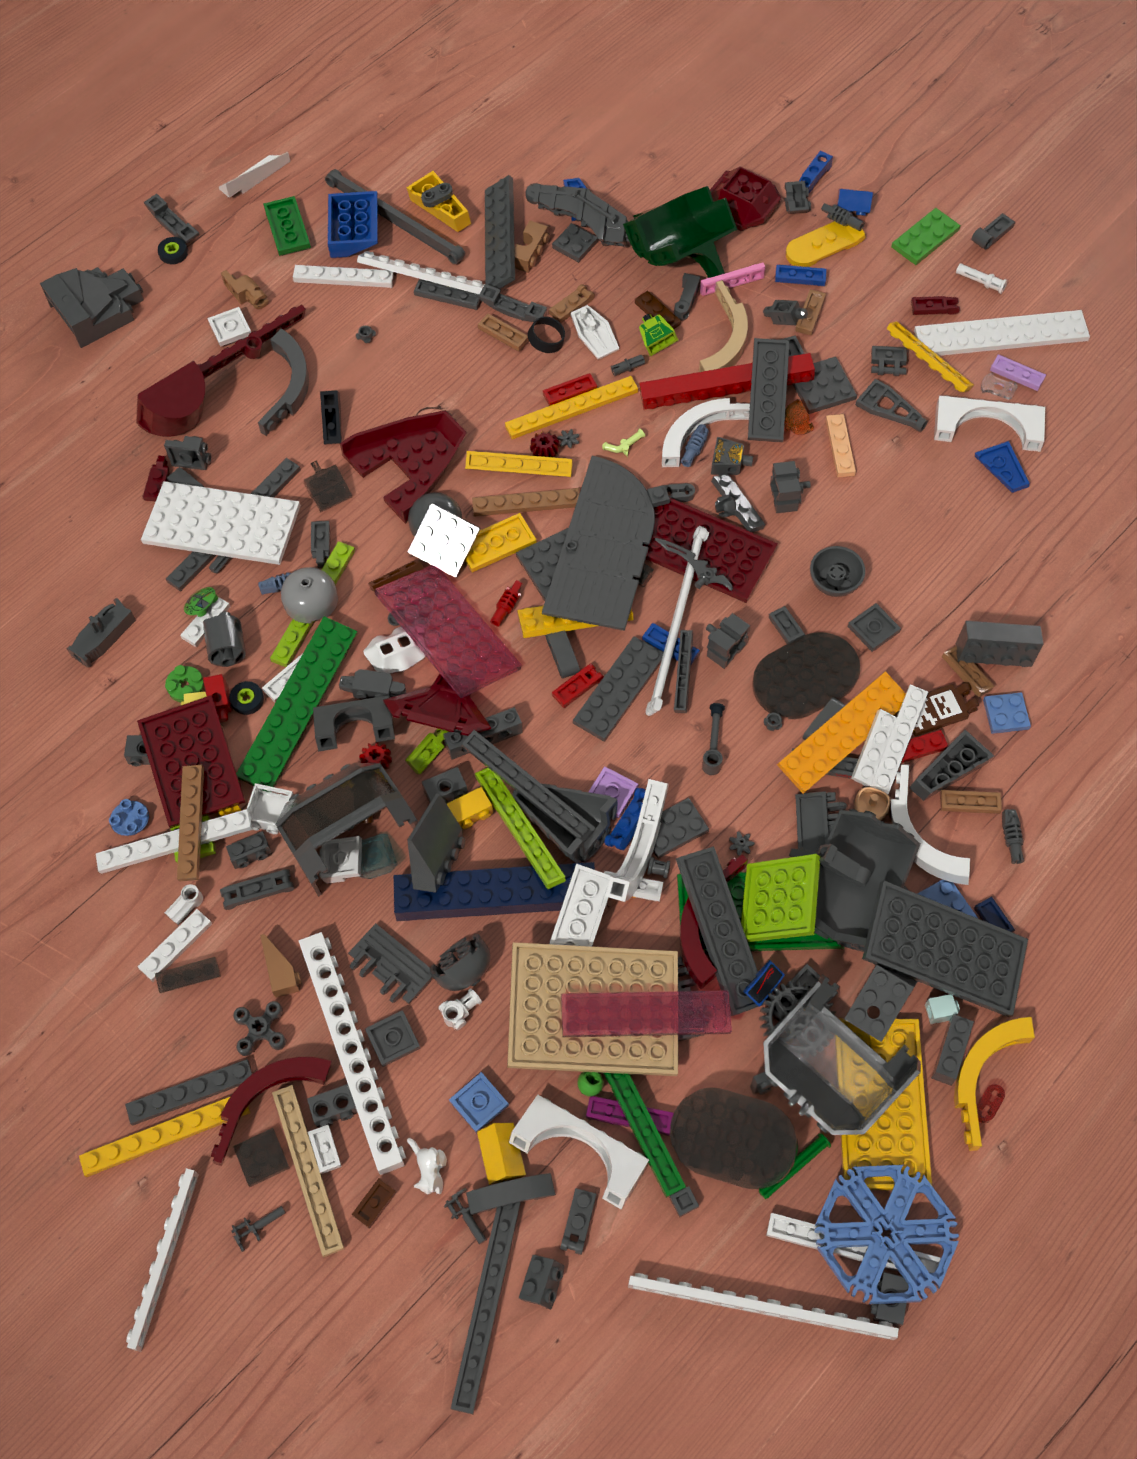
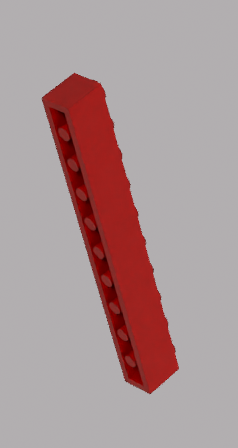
(715, 383)

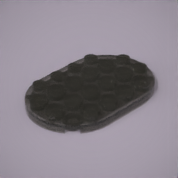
(806, 675)
(734, 1138)

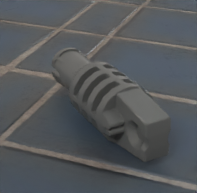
(842, 216)
(1013, 835)

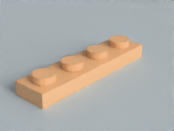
(840, 445)

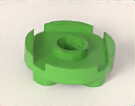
(182, 674)

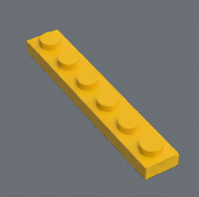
(925, 353)
(519, 464)

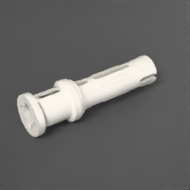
(989, 281)

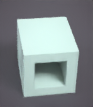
(941, 1008)

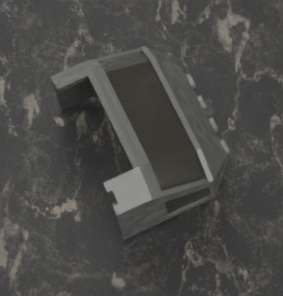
(335, 807)

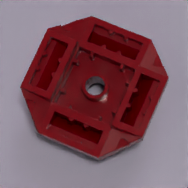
(748, 196)

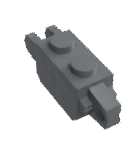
(371, 684)

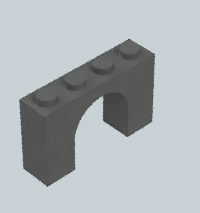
(331, 717)

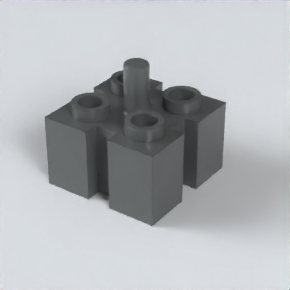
(786, 486)
(727, 640)

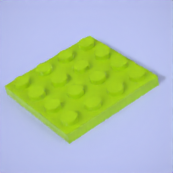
(780, 898)

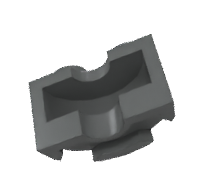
(796, 197)

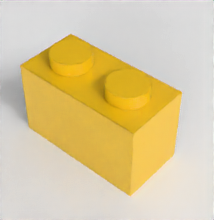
(471, 808)

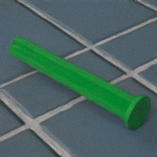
(801, 1160)

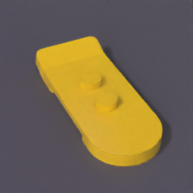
(822, 243)

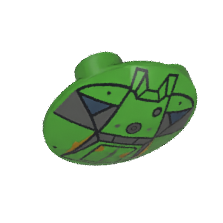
(200, 601)

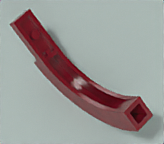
(692, 952)
(276, 1073)

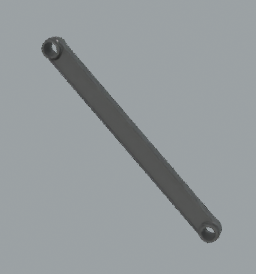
(453, 253)

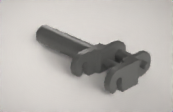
(466, 1216)
(256, 1226)

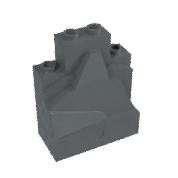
(93, 301)

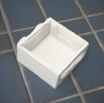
(267, 807)

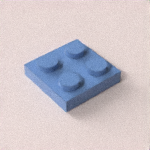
(1006, 713)
(478, 1102)

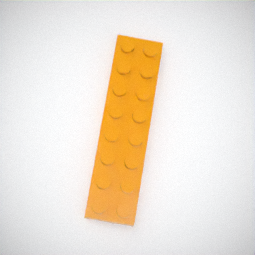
(841, 733)

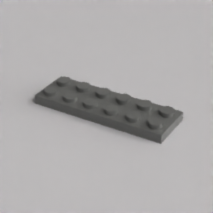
(768, 390)
(618, 689)

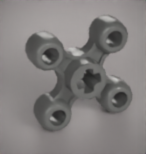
(253, 1024)

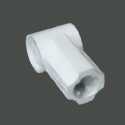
(183, 905)

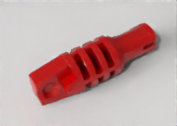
(506, 603)

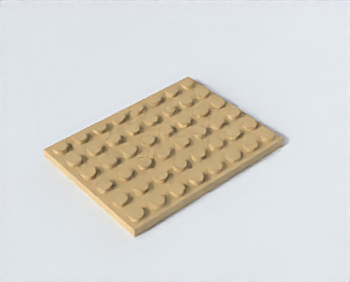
(535, 1018)

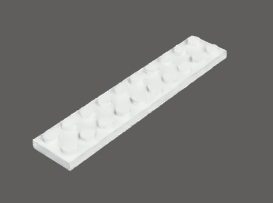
(1004, 333)

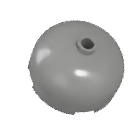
(309, 595)

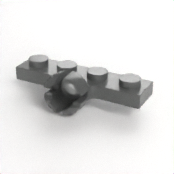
(735, 503)

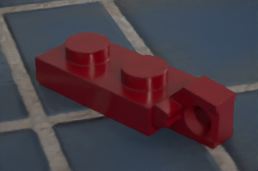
(156, 477)

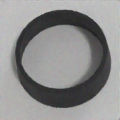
(544, 346)

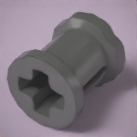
(658, 867)

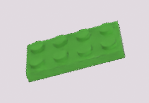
(925, 236)

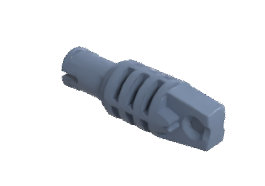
(695, 445)
(272, 584)

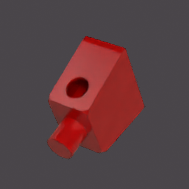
(219, 689)

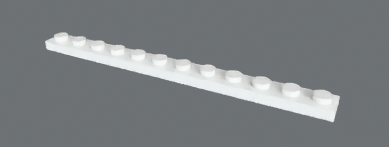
(770, 1308)

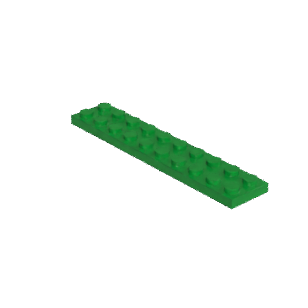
(295, 704)

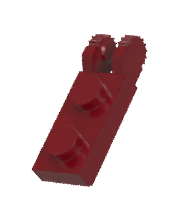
(935, 305)

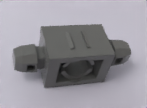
(785, 312)

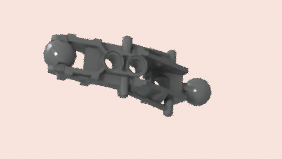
(584, 207)

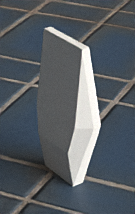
(594, 332)

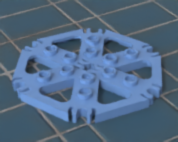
(903, 1234)

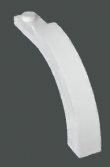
(687, 423)
(928, 858)
(630, 874)

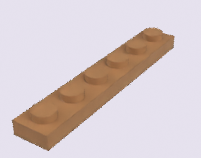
(525, 502)
(190, 823)

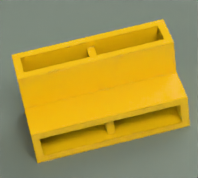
(500, 1157)

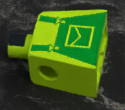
(656, 333)

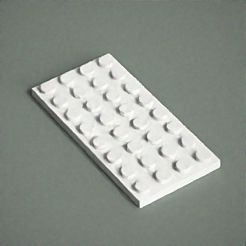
(221, 522)

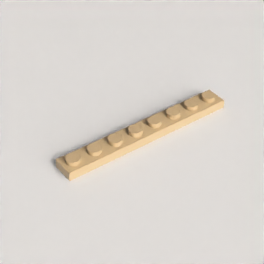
(308, 1171)

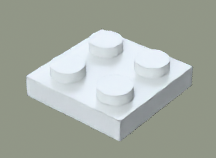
(229, 326)

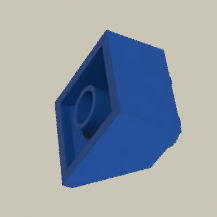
(855, 201)

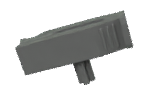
(101, 633)

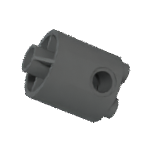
(224, 640)

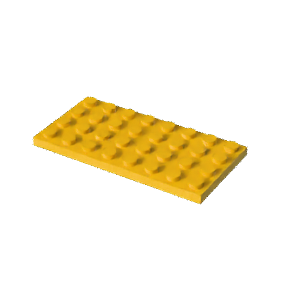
(902, 1130)

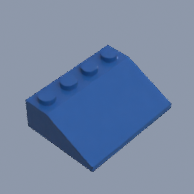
(352, 222)

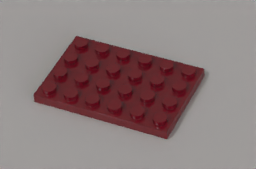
(188, 738)

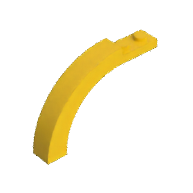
(1004, 1035)

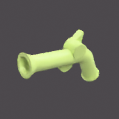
(624, 444)

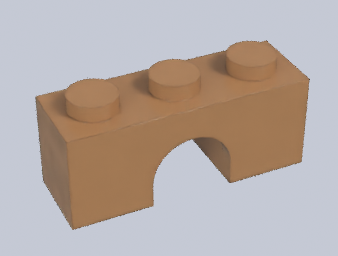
(535, 237)

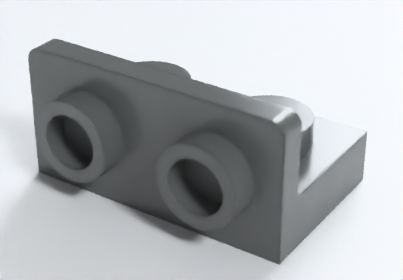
(248, 850)

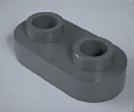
(437, 195)

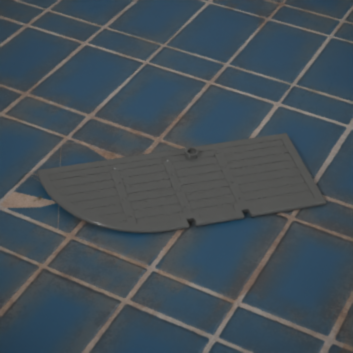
(603, 549)

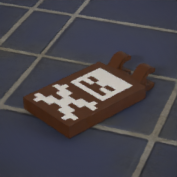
(944, 707)

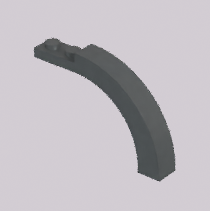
(297, 390)

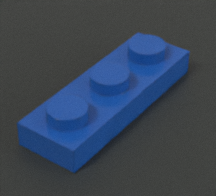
(800, 275)
(658, 637)

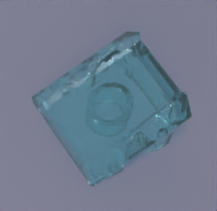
(377, 856)

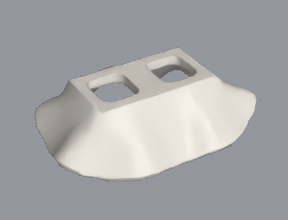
(399, 659)

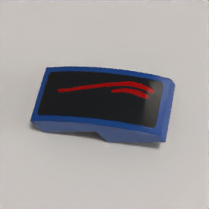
(764, 983)

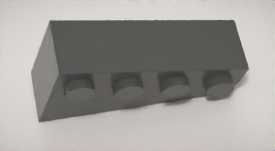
(954, 763)

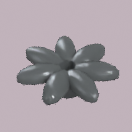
(568, 438)
(741, 846)

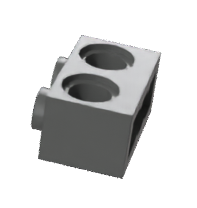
(331, 1100)

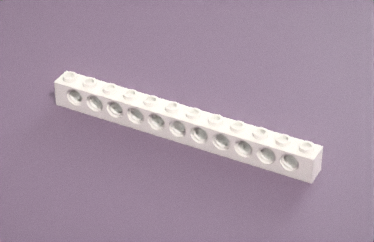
(311, 948)

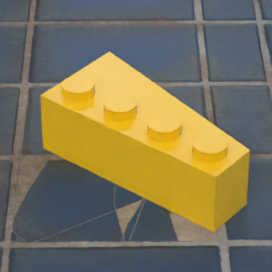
(449, 212)

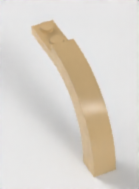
(733, 350)

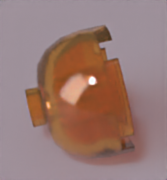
(797, 418)

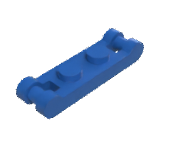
(627, 824)

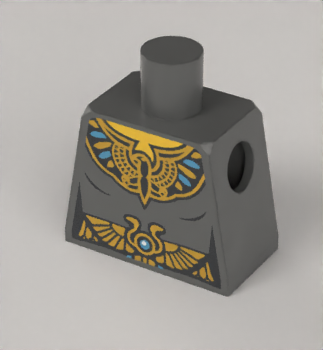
(729, 457)

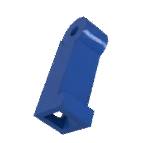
(816, 170)

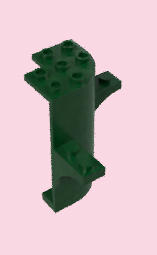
(682, 229)

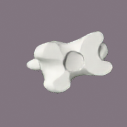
(430, 1163)

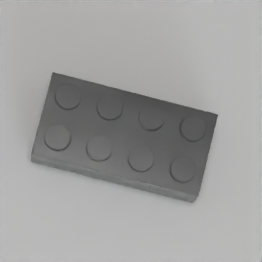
(999, 643)

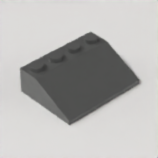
(434, 846)

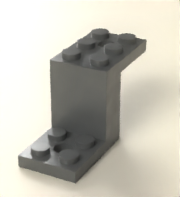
(888, 993)

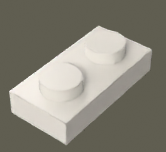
(324, 1149)

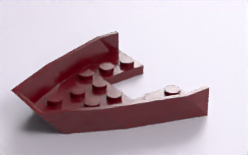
(416, 444)

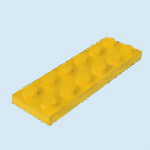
(536, 624)

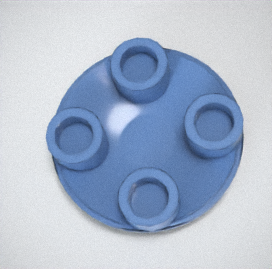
(129, 817)

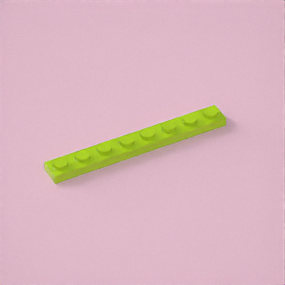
(296, 630)
(520, 828)

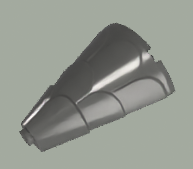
(593, 807)

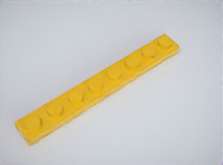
(571, 407)
(154, 1138)

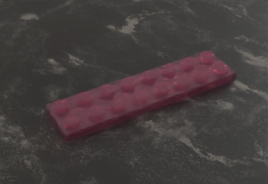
(645, 1013)

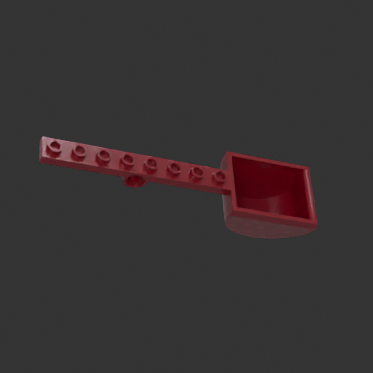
(178, 400)

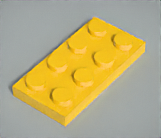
(499, 542)

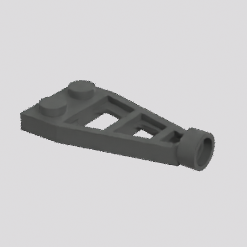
(875, 393)

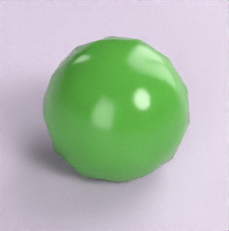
(590, 1083)

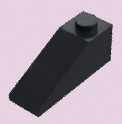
(331, 416)

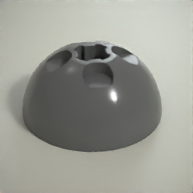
(837, 571)

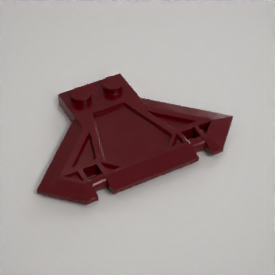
(439, 708)

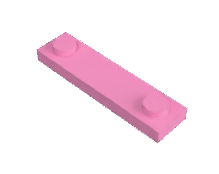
(733, 278)

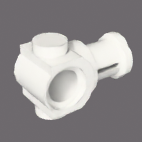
(461, 1007)

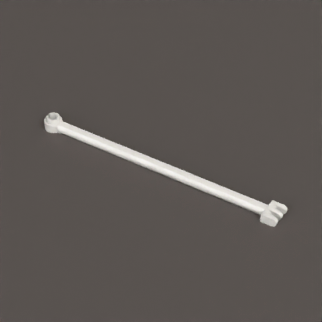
(700, 534)

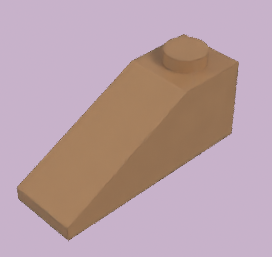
(281, 973)

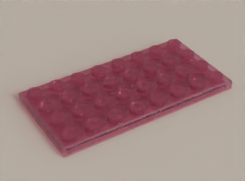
(448, 630)

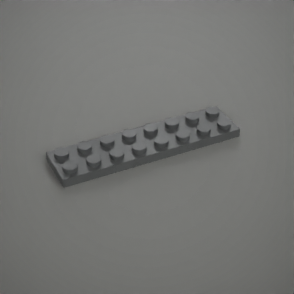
(499, 233)
(719, 925)

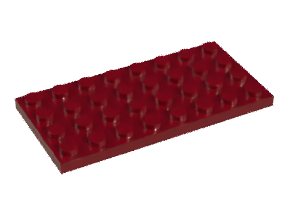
(730, 549)

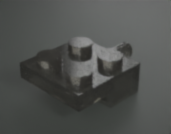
(327, 487)

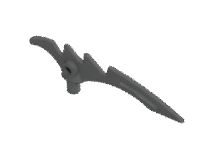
(705, 574)

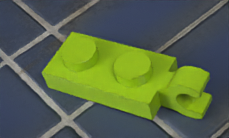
(426, 751)

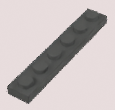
(188, 1092)

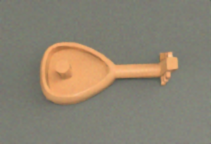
(873, 800)

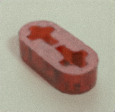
(994, 1106)

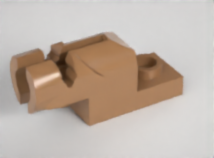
(245, 290)

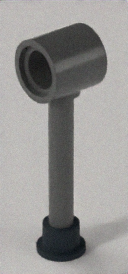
(712, 754)

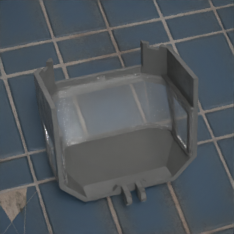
(832, 1068)

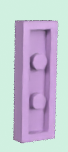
(1018, 372)

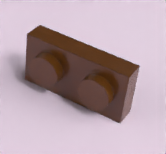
(374, 1203)

